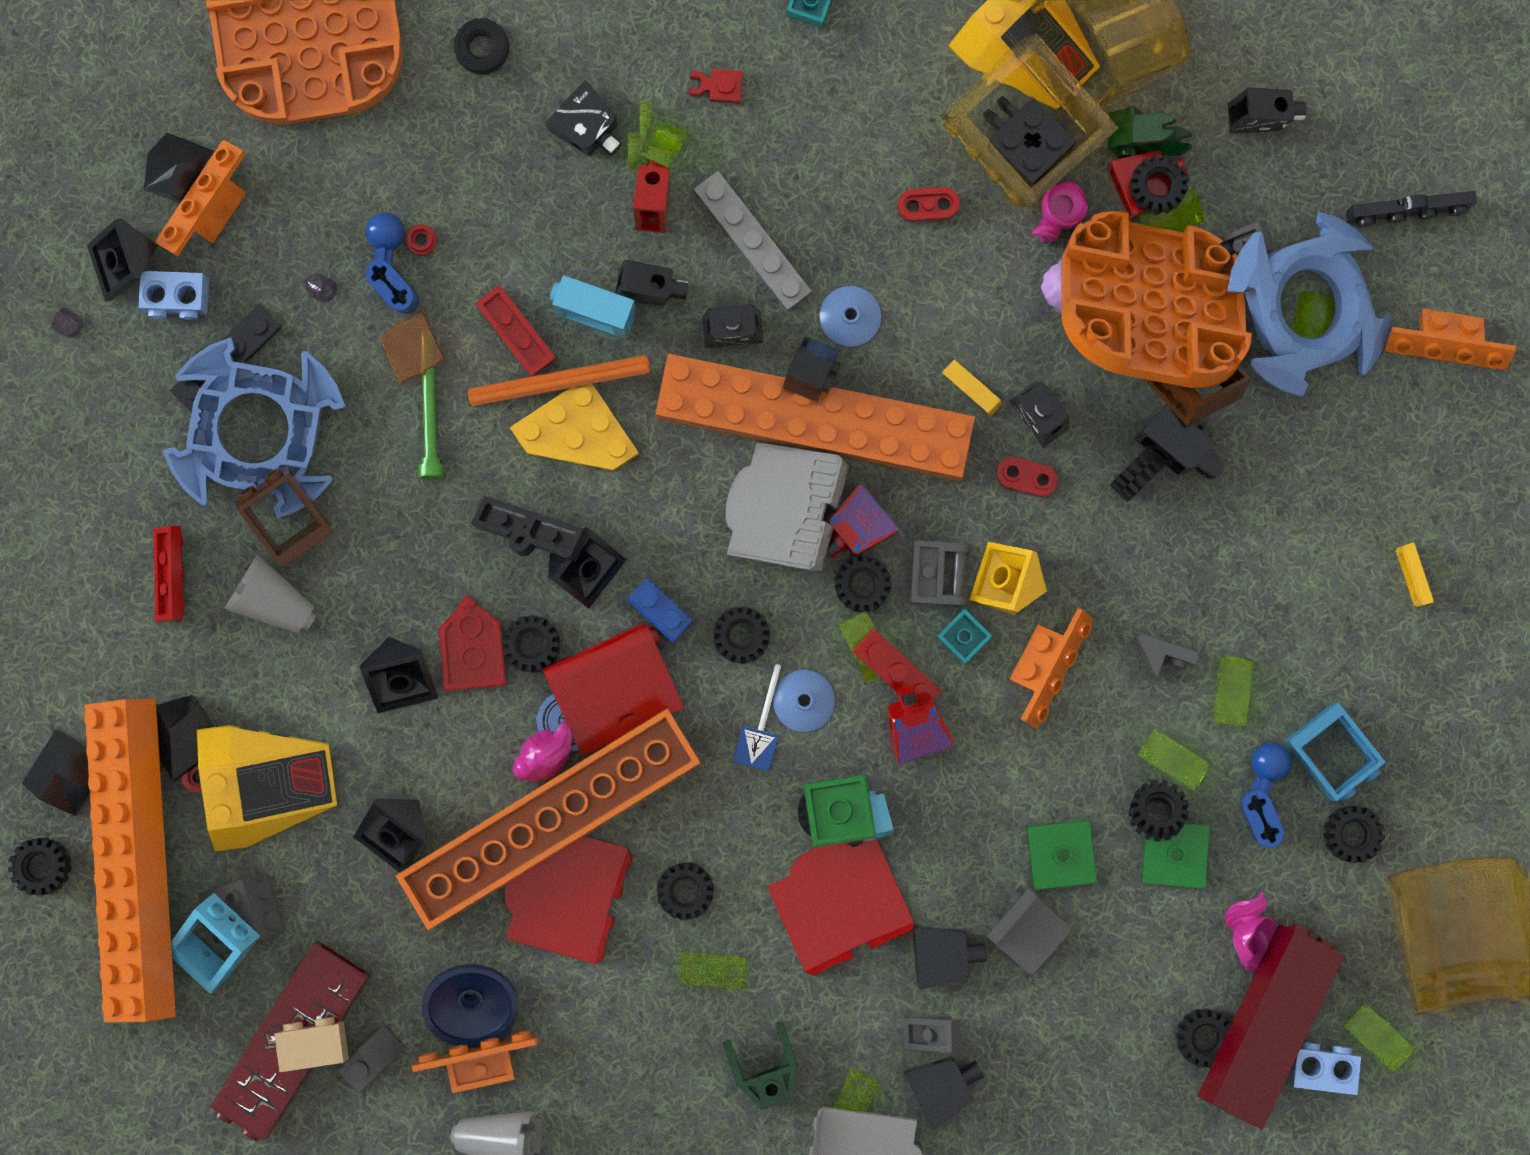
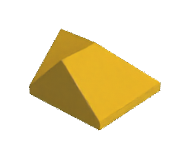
(1008, 578)

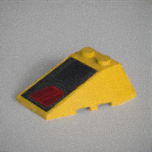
(1005, 22)
(260, 783)

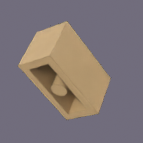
(311, 1045)

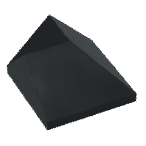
(174, 166)
(119, 257)
(591, 571)
(397, 676)
(178, 734)
(60, 774)
(393, 831)

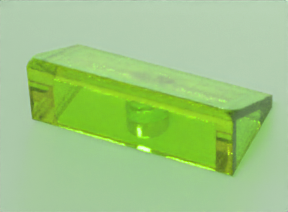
(1187, 213)
(1313, 314)

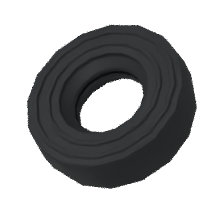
(476, 28)

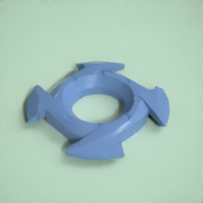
(1354, 318)
(224, 383)

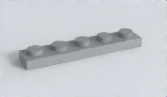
(752, 241)

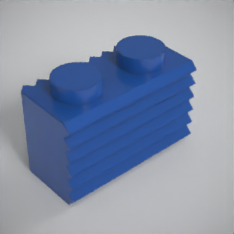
(660, 610)

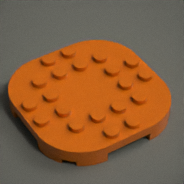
(305, 56)
(1152, 302)

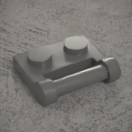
(929, 573)

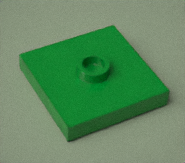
(839, 811)
(1061, 854)
(1177, 860)

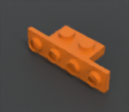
(207, 202)
(1450, 339)
(1046, 664)
(479, 1065)

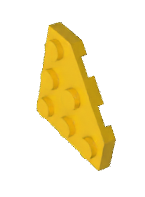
(576, 430)

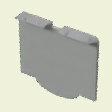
(781, 506)
(862, 1133)

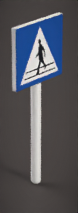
(756, 746)

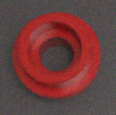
(417, 231)

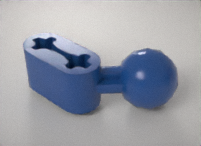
(385, 234)
(1270, 764)

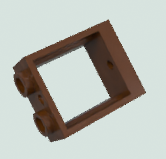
(1191, 406)
(299, 542)

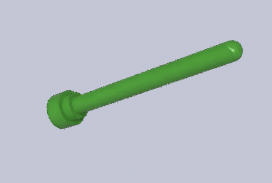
(430, 465)

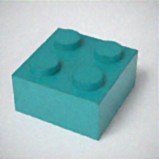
(809, 11)
(964, 636)

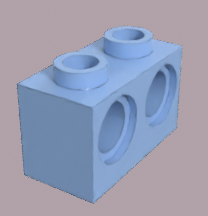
(175, 287)
(1323, 1076)

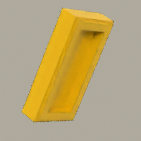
(1414, 575)

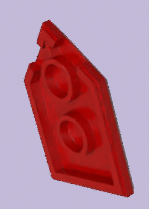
(471, 649)

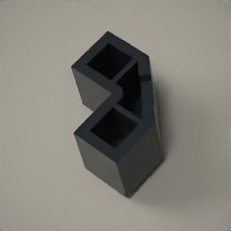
(812, 369)

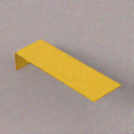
(972, 387)

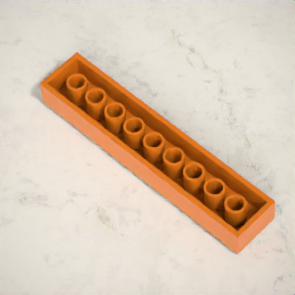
(838, 424)
(548, 820)
(129, 861)

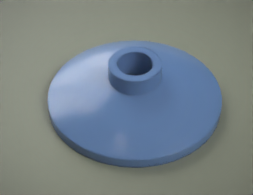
(845, 331)
(791, 712)

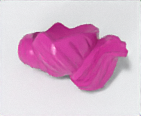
(1062, 209)
(543, 754)
(1250, 932)

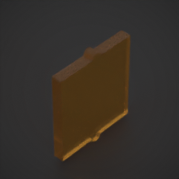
(411, 348)

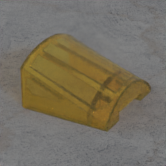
(1136, 38)
(1464, 931)

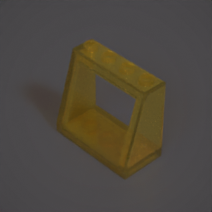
(1061, 86)

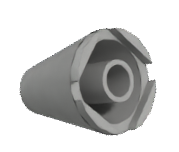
(270, 599)
(499, 1134)

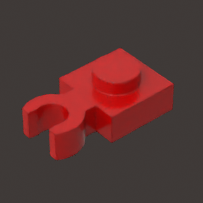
(723, 86)

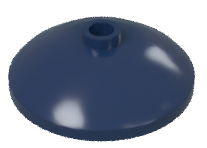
(465, 1017)

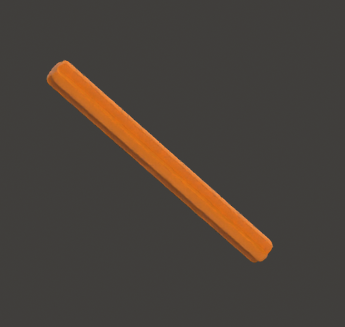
(559, 380)

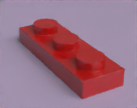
(515, 331)
(168, 573)
(892, 665)

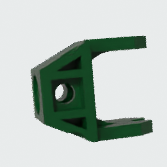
(1146, 133)
(755, 1085)

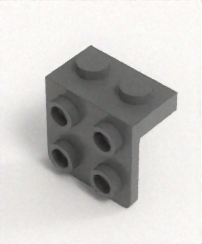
(253, 902)
(1027, 930)

